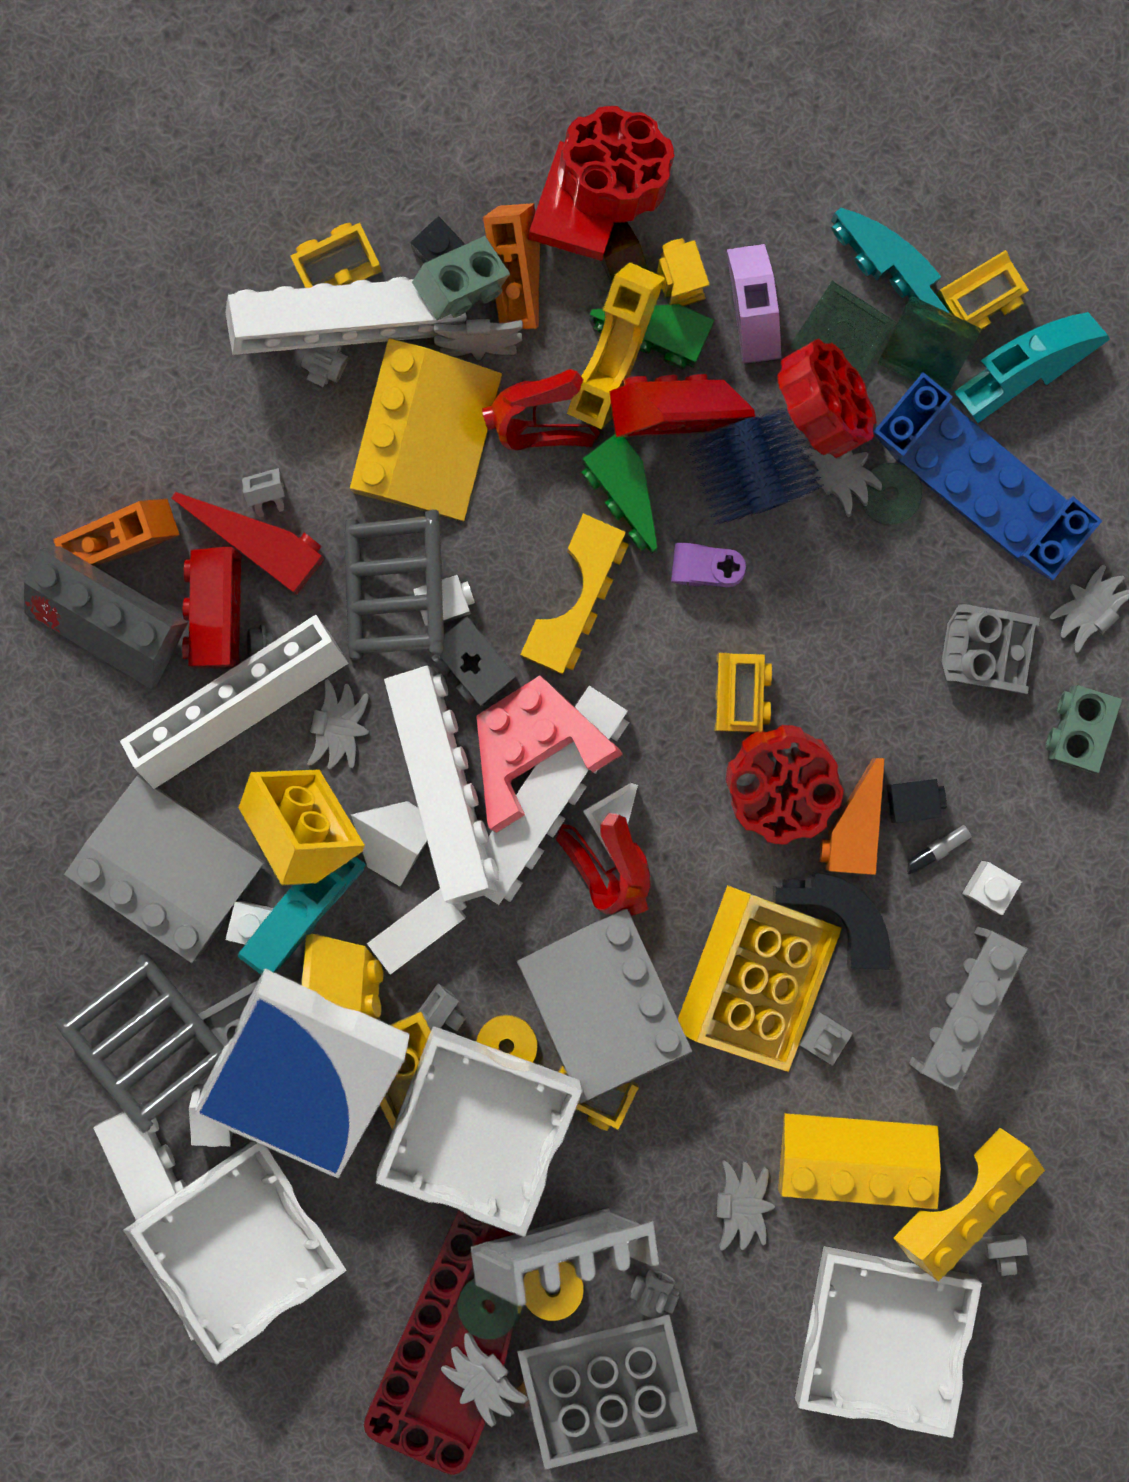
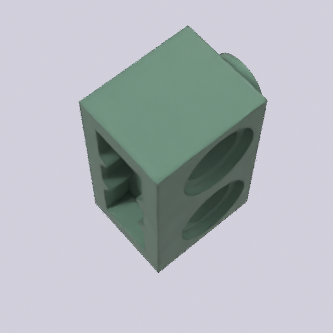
(458, 273)
(1093, 733)

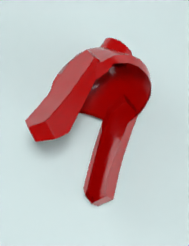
(533, 393)
(629, 860)

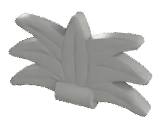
(478, 337)
(844, 476)
(1092, 607)
(337, 726)
(742, 1205)
(483, 1381)

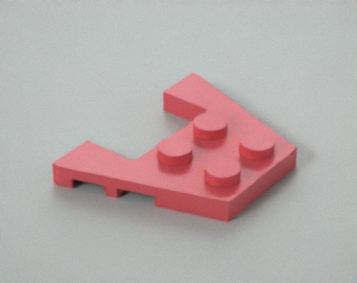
(523, 733)

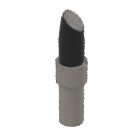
(938, 849)

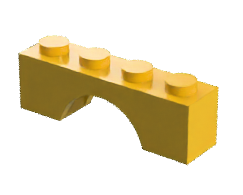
(625, 324)
(555, 640)
(943, 1237)

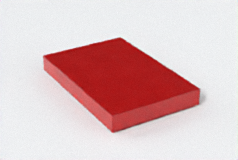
(565, 226)

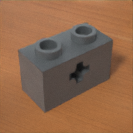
(493, 672)

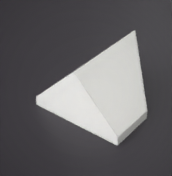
(616, 803)
(391, 839)

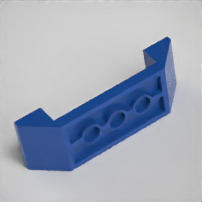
(984, 480)

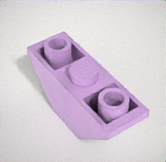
(755, 303)

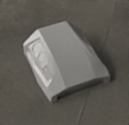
(989, 648)

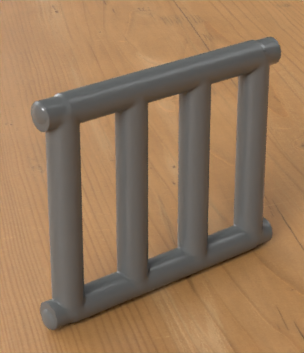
(431, 601)
(94, 1057)

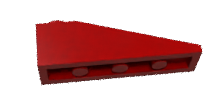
(272, 548)

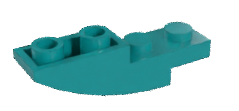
(885, 251)
(1030, 357)
(296, 917)

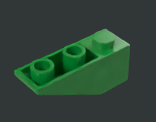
(672, 332)
(623, 479)

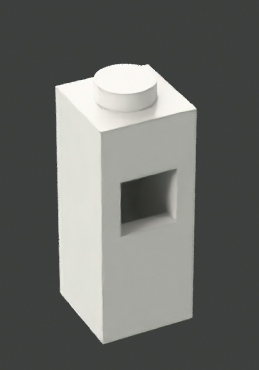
(416, 931)

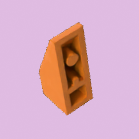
(508, 233)
(122, 532)
(855, 833)

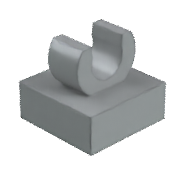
(264, 488)
(440, 1009)
(825, 1038)
(1004, 1250)

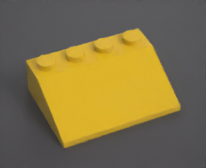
(425, 430)
(757, 979)

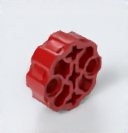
(615, 163)
(827, 398)
(751, 801)

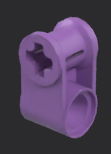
(699, 565)

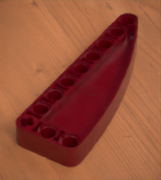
(432, 1398)

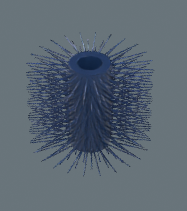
(754, 465)

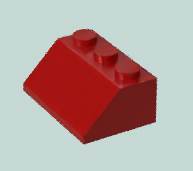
(675, 406)
(213, 608)

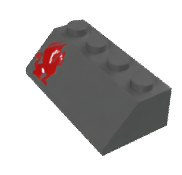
(101, 614)

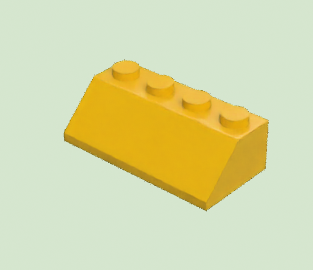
(860, 1161)

